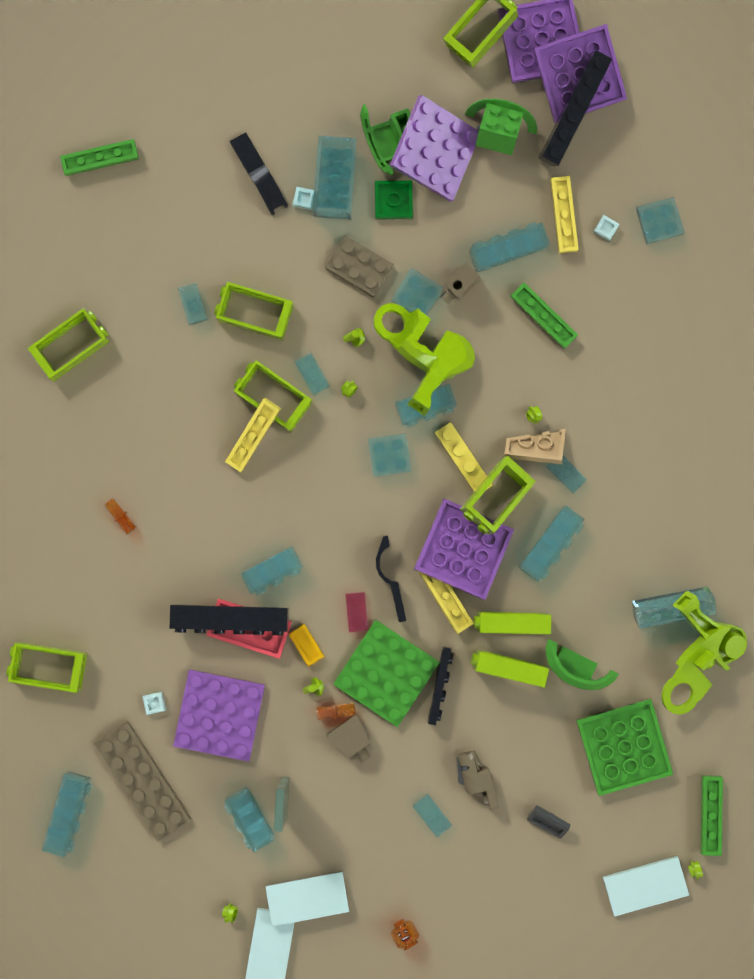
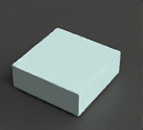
(303, 198)
(606, 228)
(154, 703)

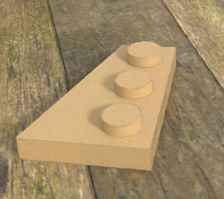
(538, 448)

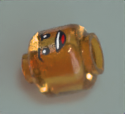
(404, 934)

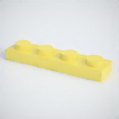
(564, 214)
(253, 434)
(461, 456)
(448, 603)

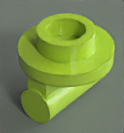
(356, 336)
(316, 687)

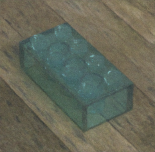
(334, 177)

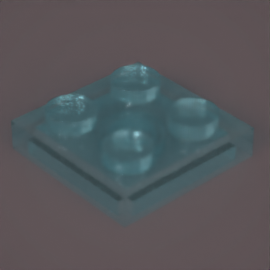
(660, 220)
(417, 292)
(389, 455)

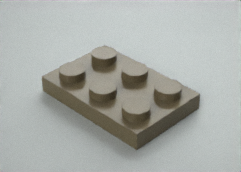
(359, 266)

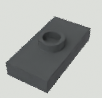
(548, 822)

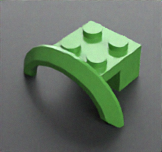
(500, 124)
(384, 136)
(575, 668)

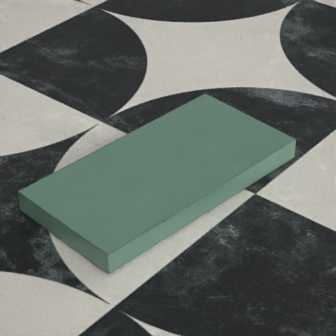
(281, 804)

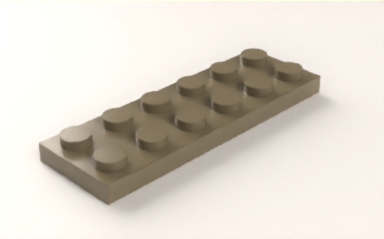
(142, 781)

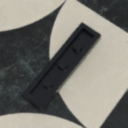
(439, 694)

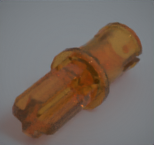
(120, 516)
(335, 711)

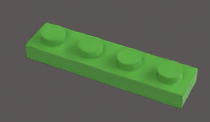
(99, 157)
(544, 315)
(711, 815)

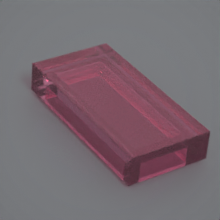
(356, 612)

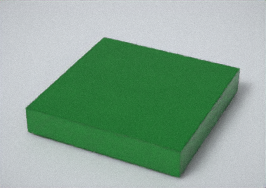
(393, 199)

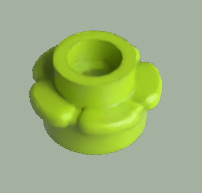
(349, 389)
(534, 414)
(695, 869)
(230, 913)

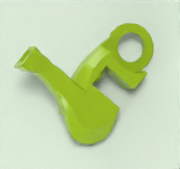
(449, 357)
(717, 644)

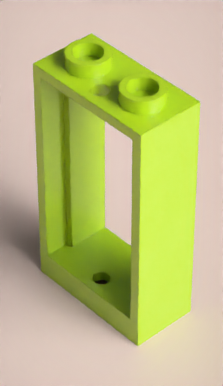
(473, 58)
(221, 308)
(37, 347)
(250, 371)
(518, 475)
(513, 622)
(510, 668)
(77, 673)

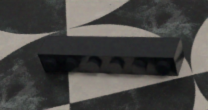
(575, 108)
(229, 618)

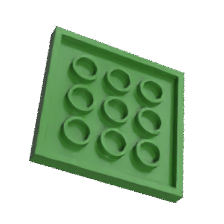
(386, 673)
(624, 747)

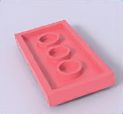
(266, 644)

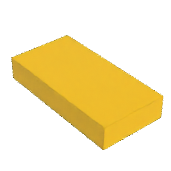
(306, 645)

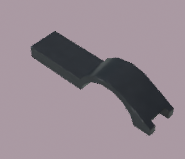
(258, 172)
(394, 585)

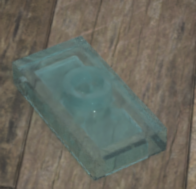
(192, 304)
(312, 374)
(567, 474)
(432, 815)

